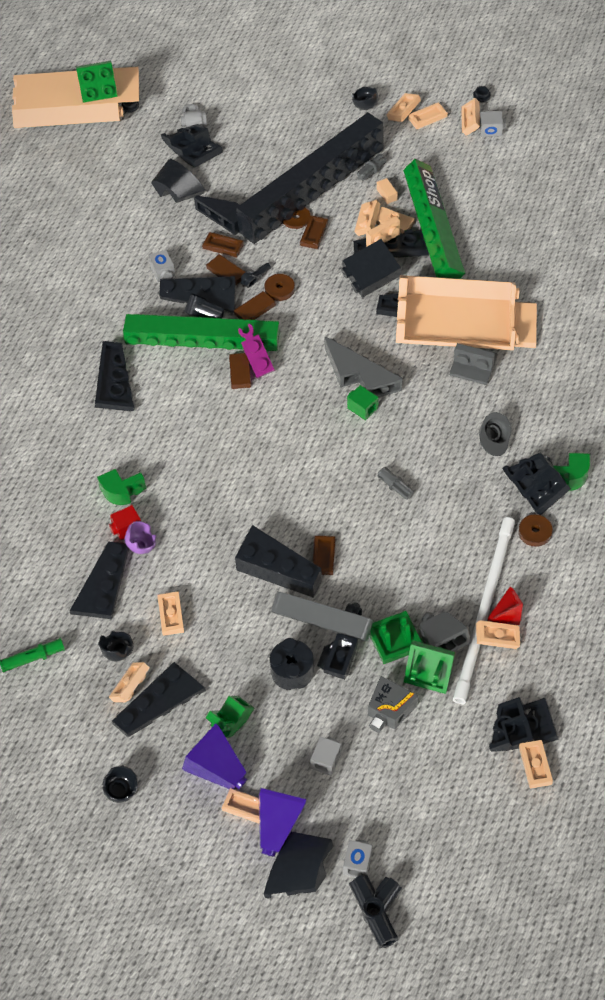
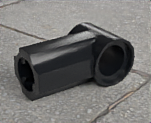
(199, 307)

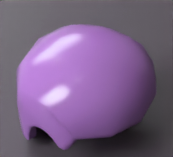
(139, 538)

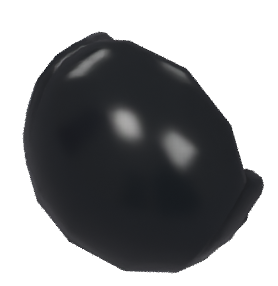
(365, 98)
(116, 646)
(120, 784)

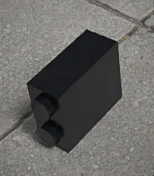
(371, 268)

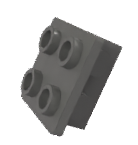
(473, 364)

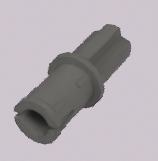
(371, 167)
(395, 483)

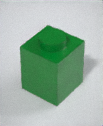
(362, 402)

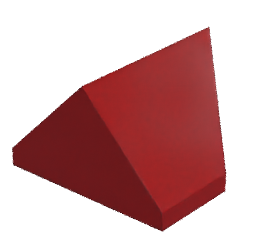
(508, 609)

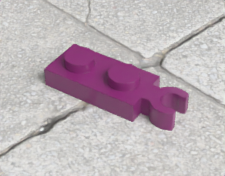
(256, 353)

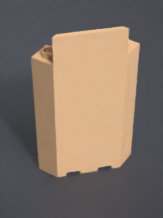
(57, 99)
(464, 313)

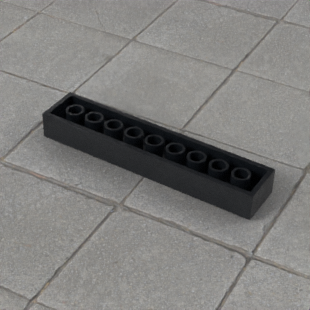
(310, 178)

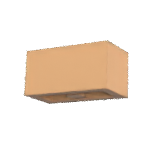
(387, 191)

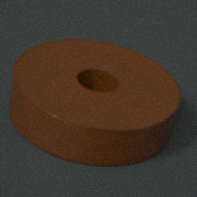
(297, 223)
(279, 280)
(533, 538)

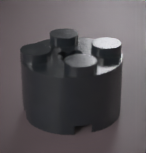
(291, 664)

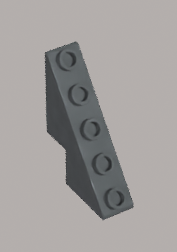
(354, 368)

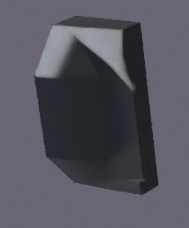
(338, 656)

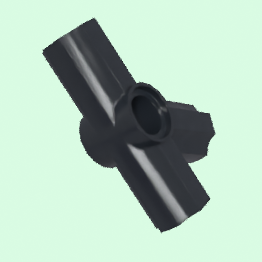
(380, 899)

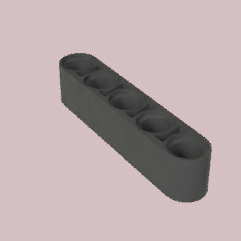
(322, 616)

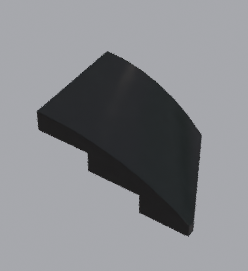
(191, 144)
(177, 182)
(537, 482)
(517, 727)
(298, 865)

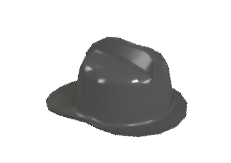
(495, 434)

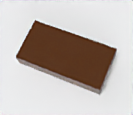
(314, 232)
(223, 244)
(224, 268)
(255, 307)
(239, 371)
(324, 553)

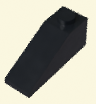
(220, 211)

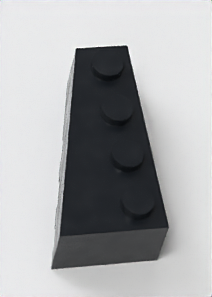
(276, 563)

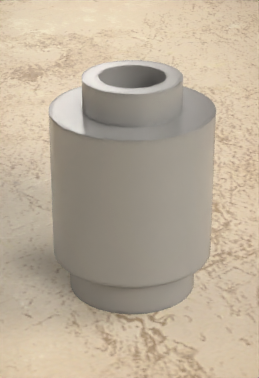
(194, 117)

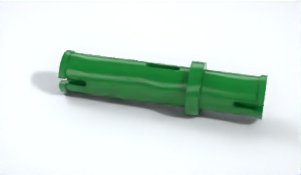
(32, 655)

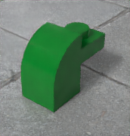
(576, 470)
(118, 490)
(231, 715)

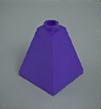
(215, 761)
(276, 818)

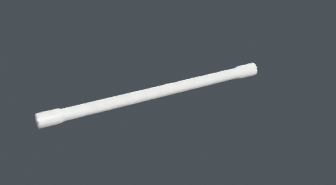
(463, 684)

